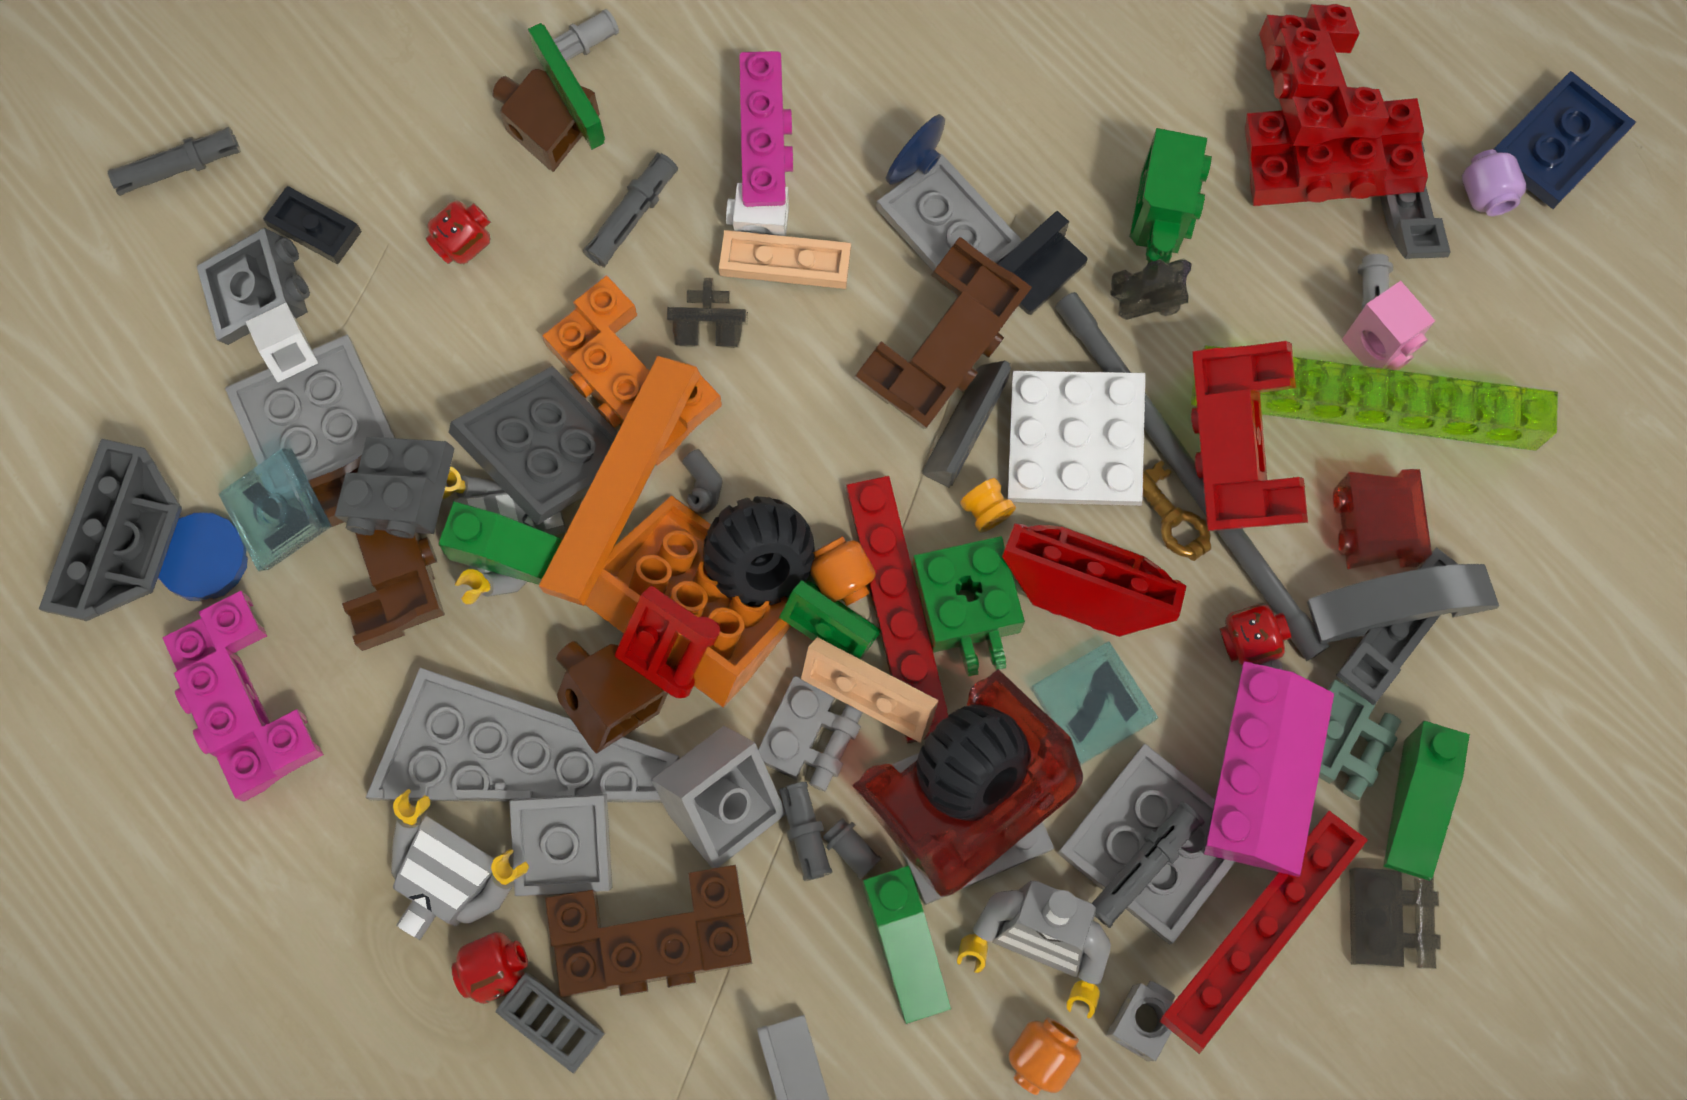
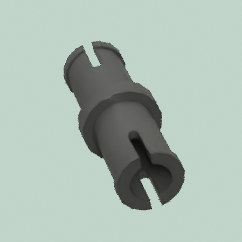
(805, 831)

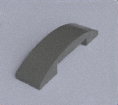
(1414, 225)
(1400, 599)
(1386, 648)

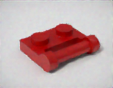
(652, 636)

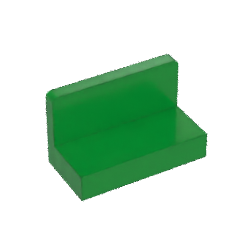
(828, 620)

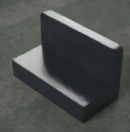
(1045, 261)

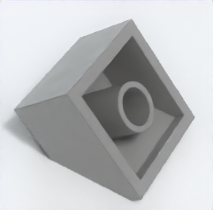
(720, 795)

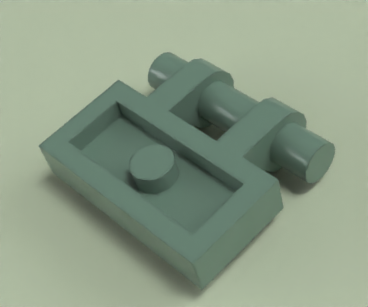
(1346, 723)

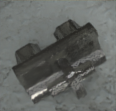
(1154, 289)
(688, 320)

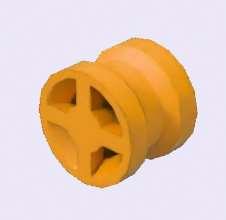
(987, 505)

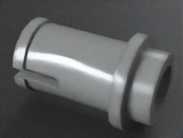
(1375, 275)

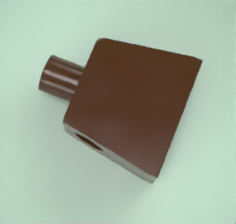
(539, 117)
(605, 695)

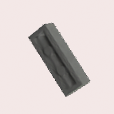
(967, 423)

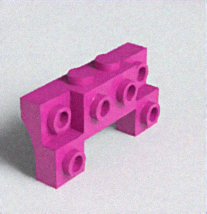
(226, 704)

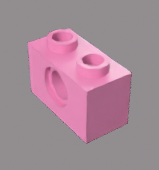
(1389, 329)

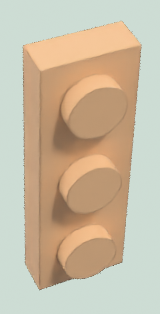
(785, 259)
(869, 689)

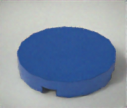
(203, 557)

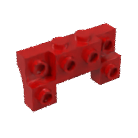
(1310, 79)
(1339, 166)
(1233, 437)

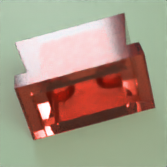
(1382, 519)

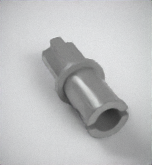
(586, 35)

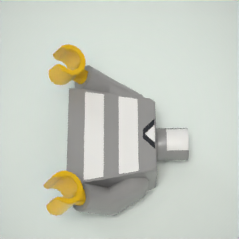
(491, 497)
(444, 871)
(1046, 928)

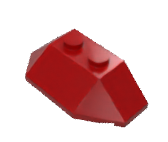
(1091, 580)

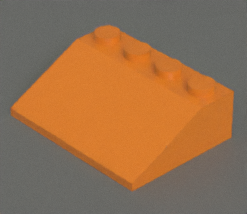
(669, 556)

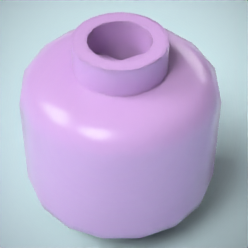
(1494, 182)

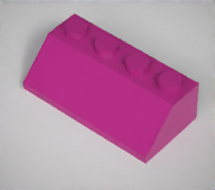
(1270, 770)

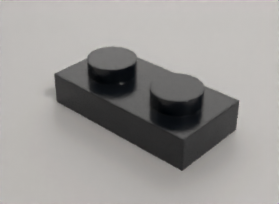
(312, 225)

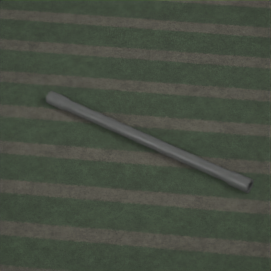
(1300, 625)

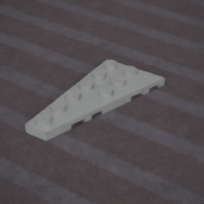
(489, 747)

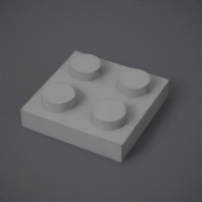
(562, 843)

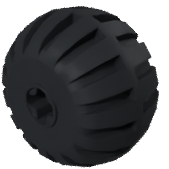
(758, 550)
(973, 762)

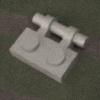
(796, 727)

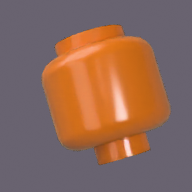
(842, 571)
(1044, 1056)

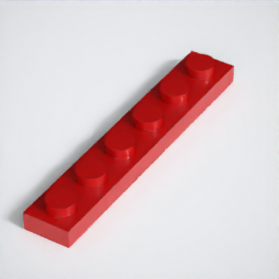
(895, 591)
(1261, 934)

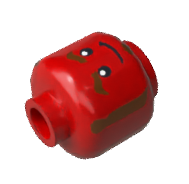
(458, 232)
(1255, 635)
(489, 967)

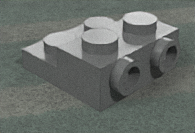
(251, 281)
(396, 487)

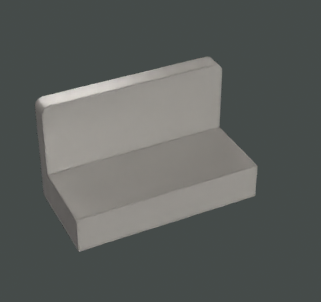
(792, 1060)

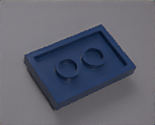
(1565, 138)

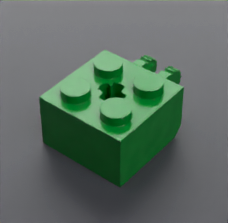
(1170, 193)
(961, 623)

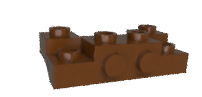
(964, 333)
(396, 568)
(649, 949)

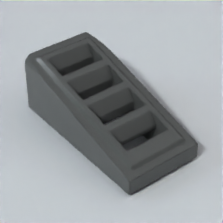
(515, 999)

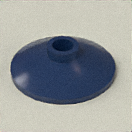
(918, 152)

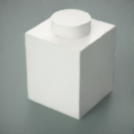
(281, 342)

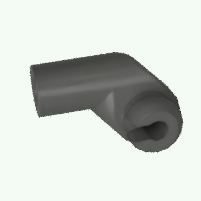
(707, 482)

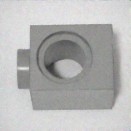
(1125, 1029)

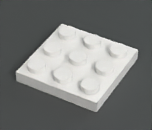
(1077, 438)

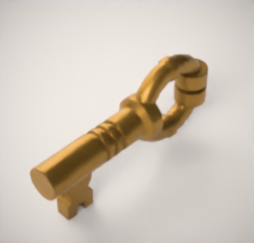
(1174, 516)

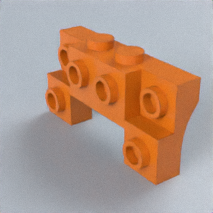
(609, 369)

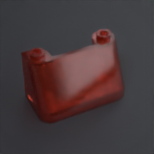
(955, 850)

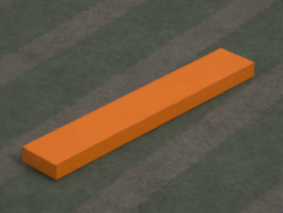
(619, 481)

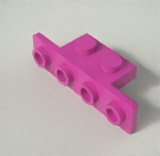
(763, 130)

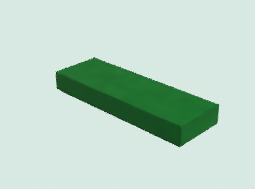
(567, 86)

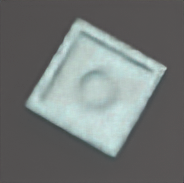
(274, 509)
(1095, 702)

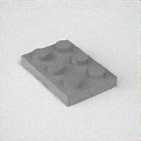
(939, 209)

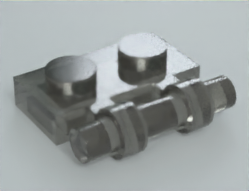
(1378, 919)

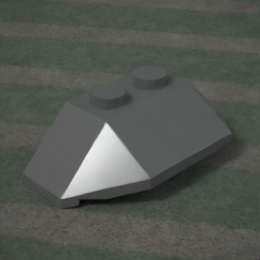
(114, 535)

